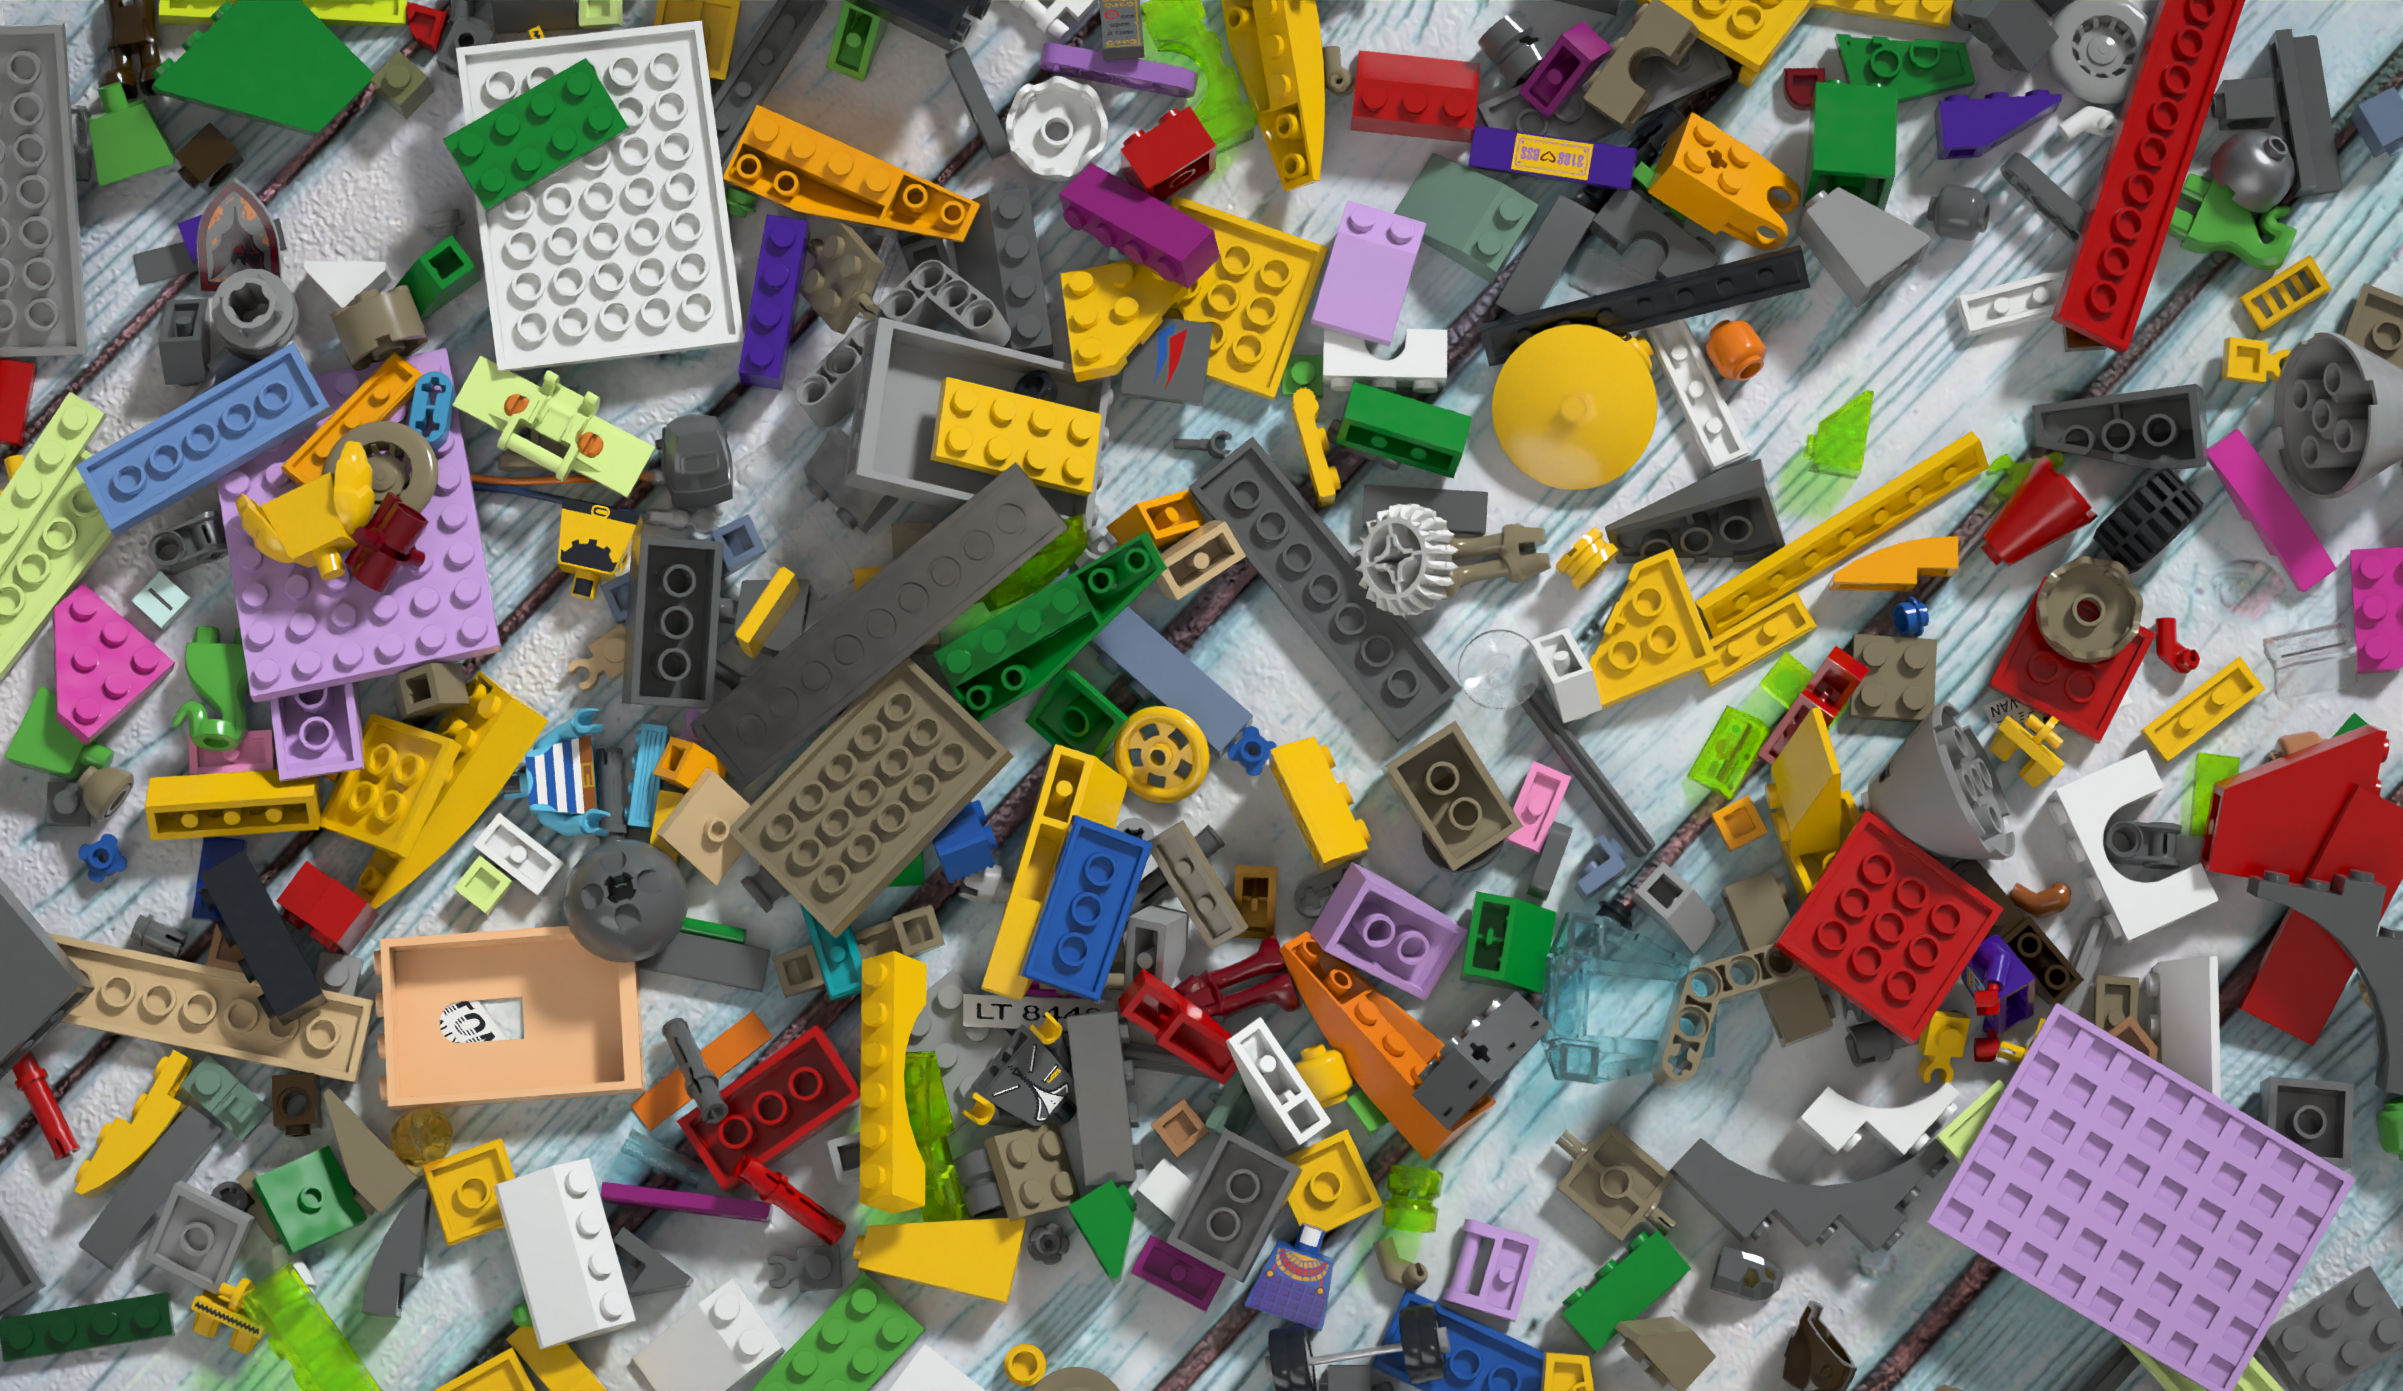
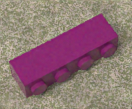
(1139, 226)

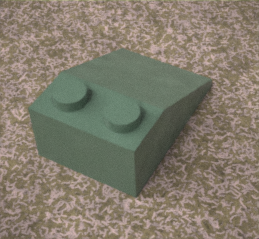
(1468, 215)

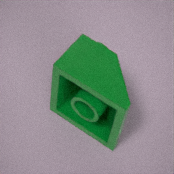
(1107, 1225)

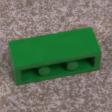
(1403, 429)
(1623, 1290)

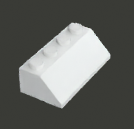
(2187, 1019)
(564, 1253)

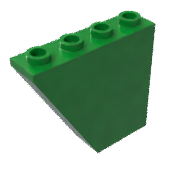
(266, 65)

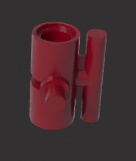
(387, 543)

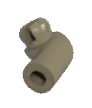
(1336, 77)
(1396, 1269)

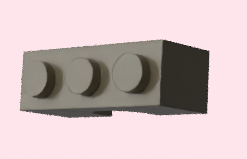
(1655, 32)

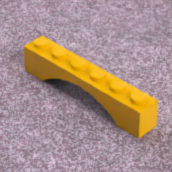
(889, 1158)

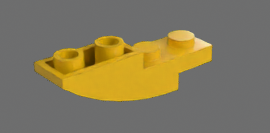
(126, 1144)

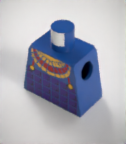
(1295, 1280)

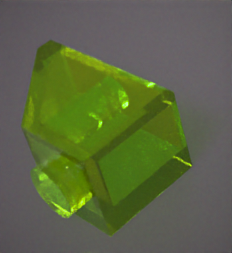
(1841, 439)

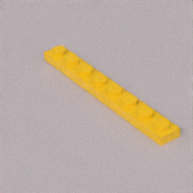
(1842, 534)

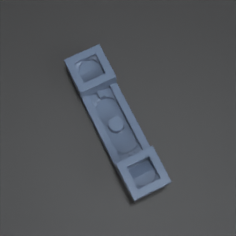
(740, 548)

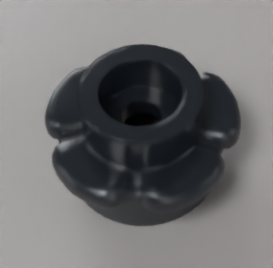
(1617, 912)

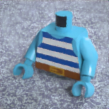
(563, 778)

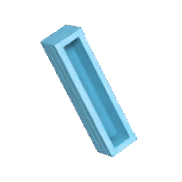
(645, 787)

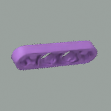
(1126, 72)

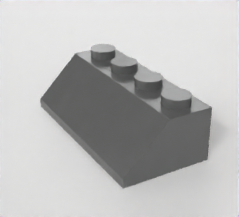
(1005, 266)

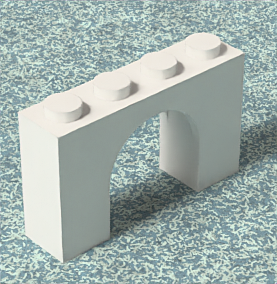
(2130, 906)

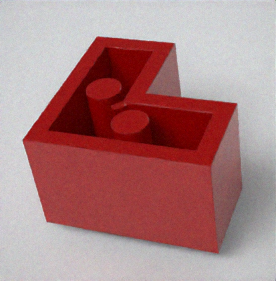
(328, 907)

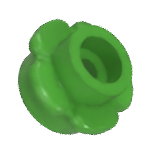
(739, 202)

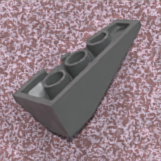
(2132, 428)
(1713, 518)

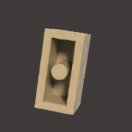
(1198, 559)

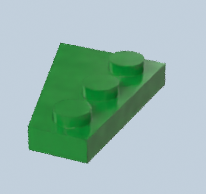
(1913, 67)

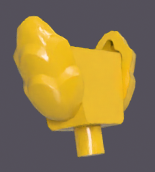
(315, 519)

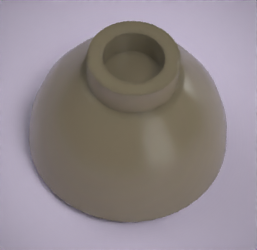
(105, 790)

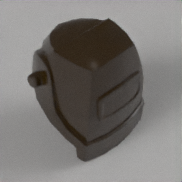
(1815, 1356)

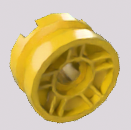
(1587, 558)

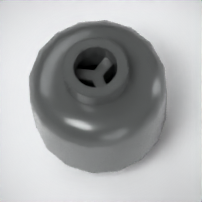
(1959, 212)

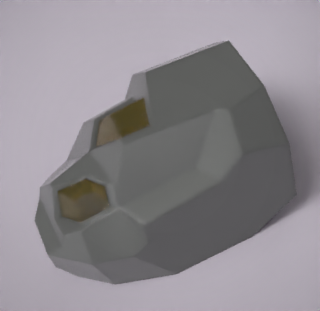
(1745, 1275)

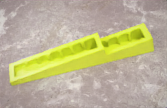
(328, 11)

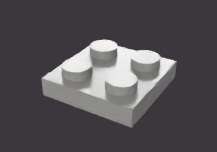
(198, 1237)

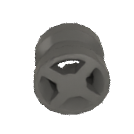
(764, 888)

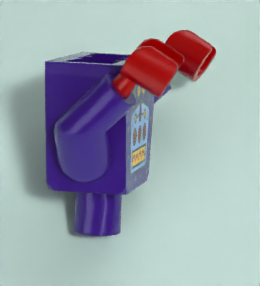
(2001, 993)

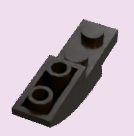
(2051, 970)

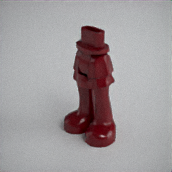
(1206, 988)

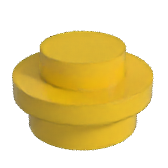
(1025, 1365)

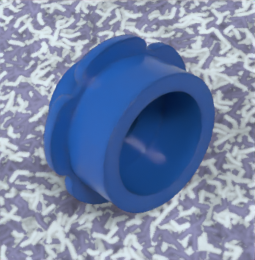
(1910, 617)

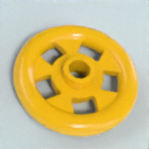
(1194, 753)

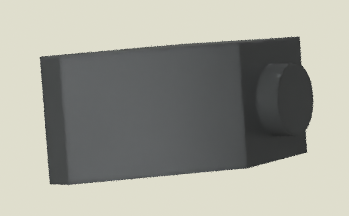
(185, 342)

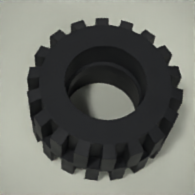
(2148, 520)

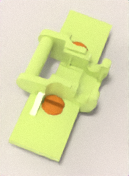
(559, 414)

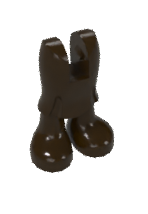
(131, 33)

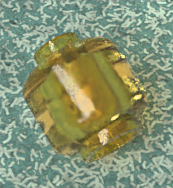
(421, 1137)

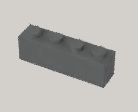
(1102, 1097)

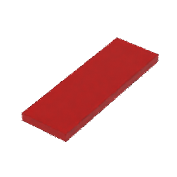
(2304, 963)

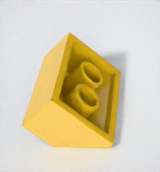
(1319, 803)

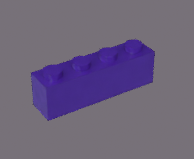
(774, 302)

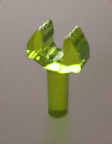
(2017, 471)

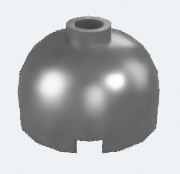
(2255, 168)

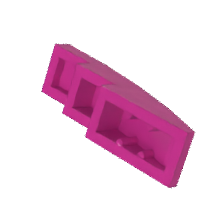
(2270, 510)

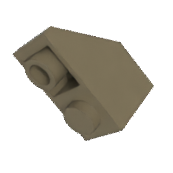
(429, 691)
(1668, 1347)

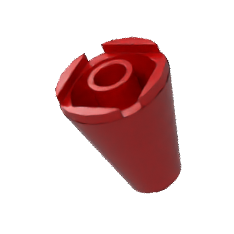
(2036, 515)

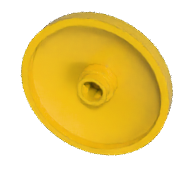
(1574, 407)

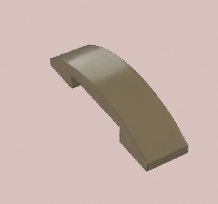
(906, 933)

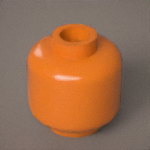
(1735, 350)

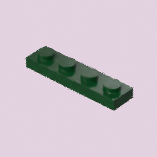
(86, 1327)

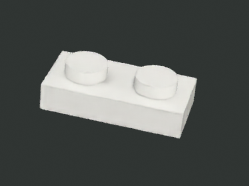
(519, 855)

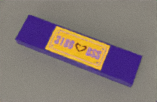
(1553, 158)

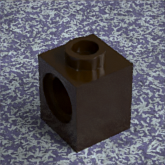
(208, 159)
(283, 1090)

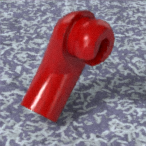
(2172, 652)

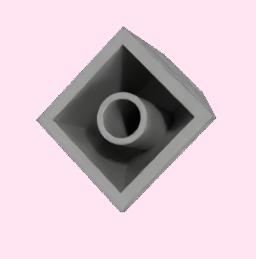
(1859, 243)

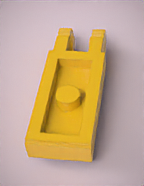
(1314, 444)

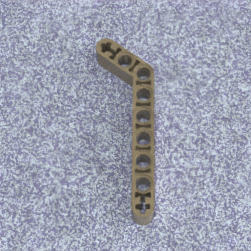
(1702, 1009)

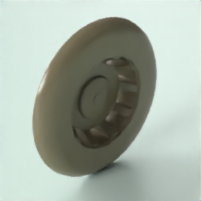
(388, 470)

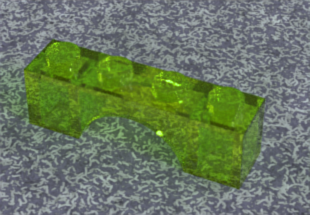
(1180, 29)

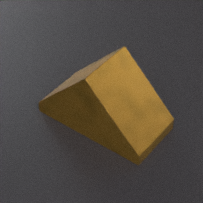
(1256, 899)

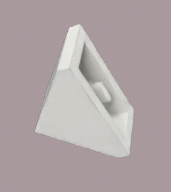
(346, 279)

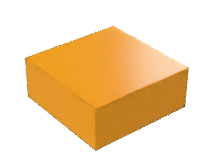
(1738, 824)

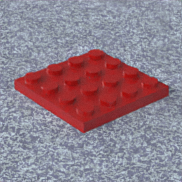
(1888, 927)

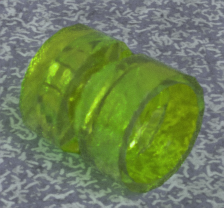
(1408, 1213)

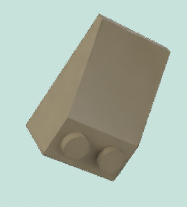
(1452, 796)

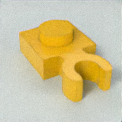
(2249, 361)
(1940, 1041)

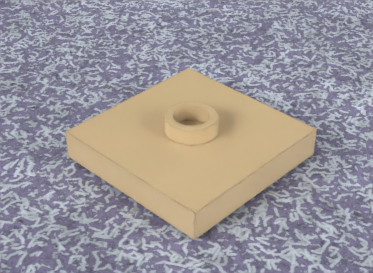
(702, 824)

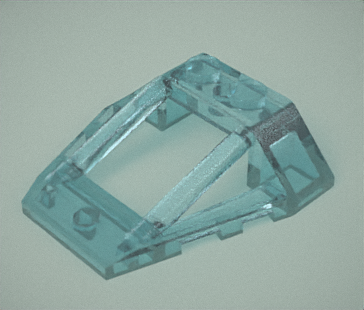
(1570, 961)

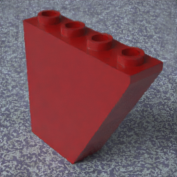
(2286, 808)

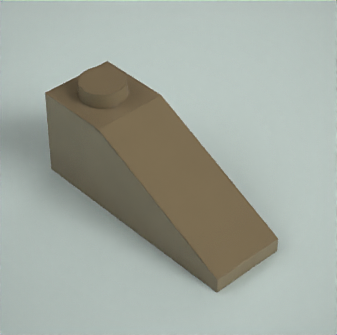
(369, 1162)

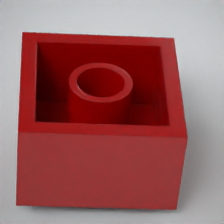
(1168, 155)

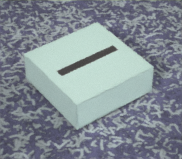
(161, 600)

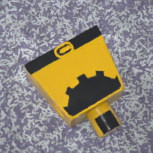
(595, 544)

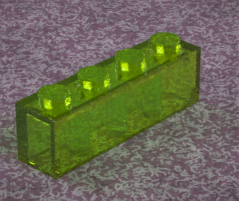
(305, 1334)

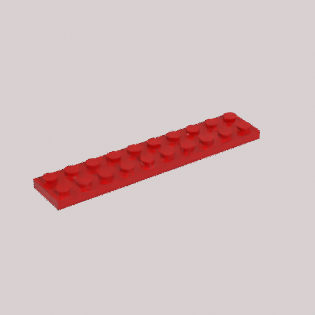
(2145, 169)

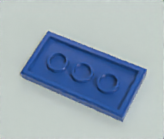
(1085, 909)
(1477, 1356)

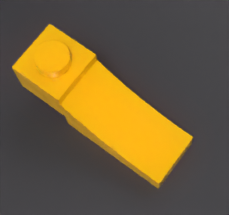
(555, 1366)

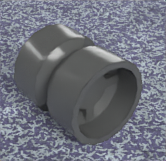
(1513, 47)
(982, 1191)

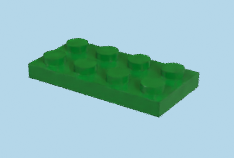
(535, 135)

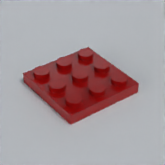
(2072, 691)

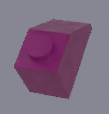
(1565, 69)

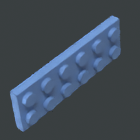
(204, 439)

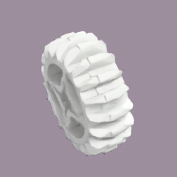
(1406, 559)

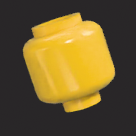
(1325, 1074)

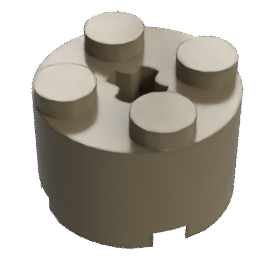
(379, 327)

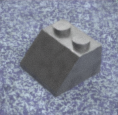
(826, 481)

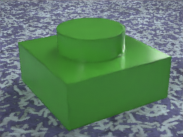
(1303, 372)

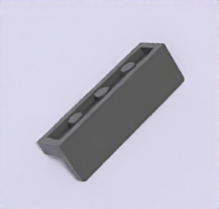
(2304, 113)

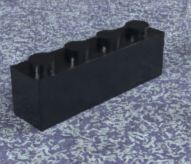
(262, 938)

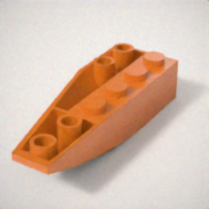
(1378, 1042)

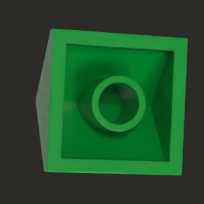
(1077, 716)

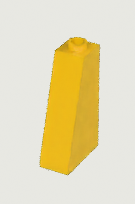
(952, 1256)

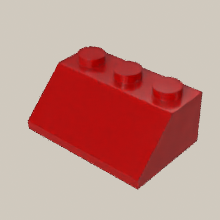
(1415, 96)

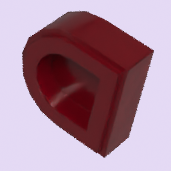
(1800, 85)

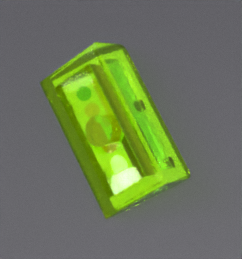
(1729, 752)

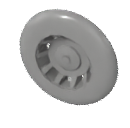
(2099, 50)

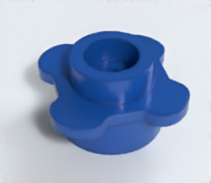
(1240, 751)
(114, 862)

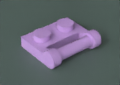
(1505, 1272)

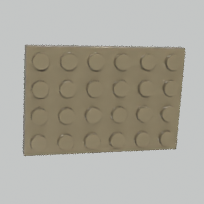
(869, 795)

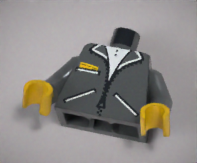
(1026, 1080)

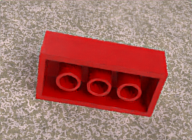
(776, 1107)

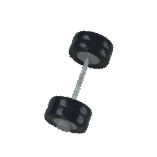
(1422, 1343)

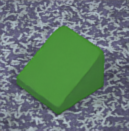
(1366, 1112)

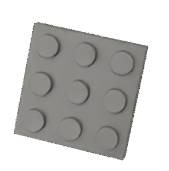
(959, 1050)

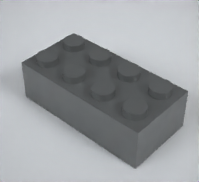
(672, 622)

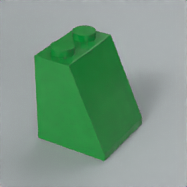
(1852, 141)

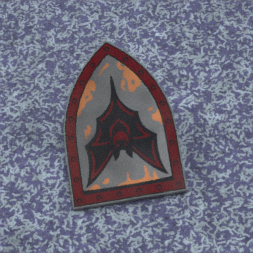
(235, 236)

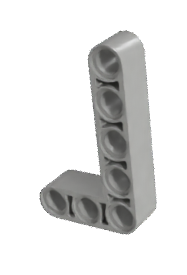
(921, 300)

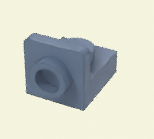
(1597, 875)

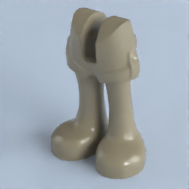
(1510, 563)

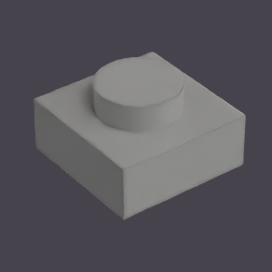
(339, 973)

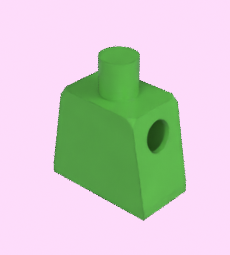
(126, 137)
(50, 747)

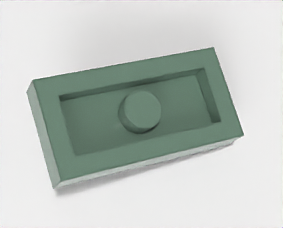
(226, 1097)
(1232, 1108)

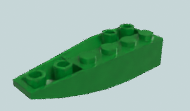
(1046, 631)

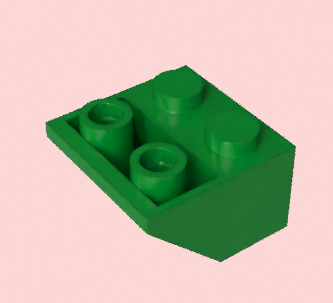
(1507, 943)

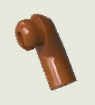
(2044, 902)

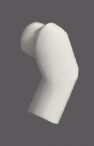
(2089, 120)

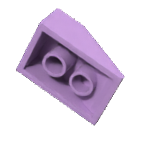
(1368, 273)
(318, 732)
(1387, 932)

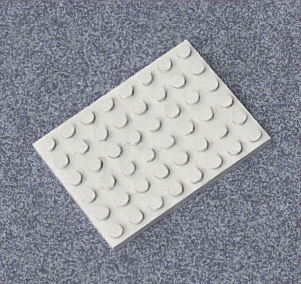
(627, 241)

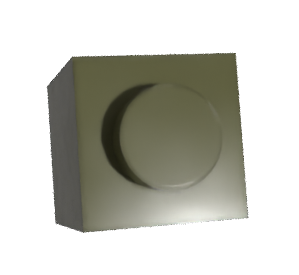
(402, 85)

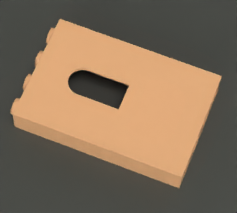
(576, 1019)

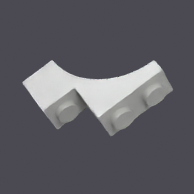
(1837, 1121)

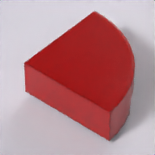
(426, 25)

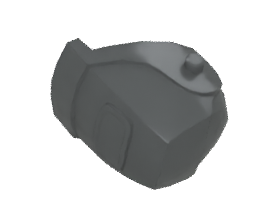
(696, 461)

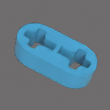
(441, 411)

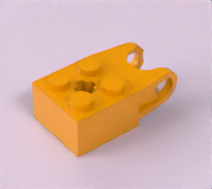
(1723, 184)

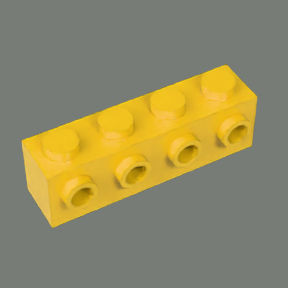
(231, 805)

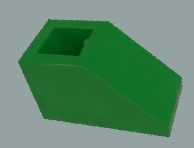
(439, 276)

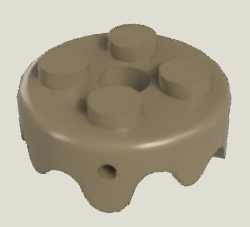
(2106, 586)

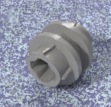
(244, 293)

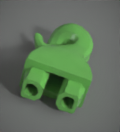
(2228, 227)
(221, 681)

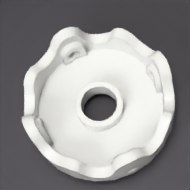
(1052, 102)

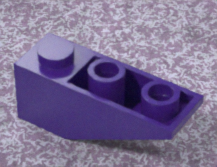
(1978, 125)

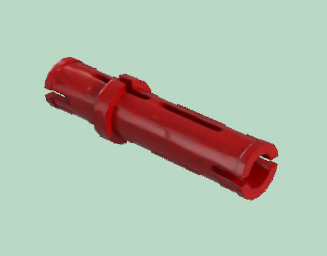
(33, 1083)
(777, 1191)

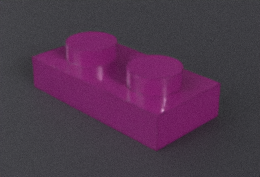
(1178, 1273)

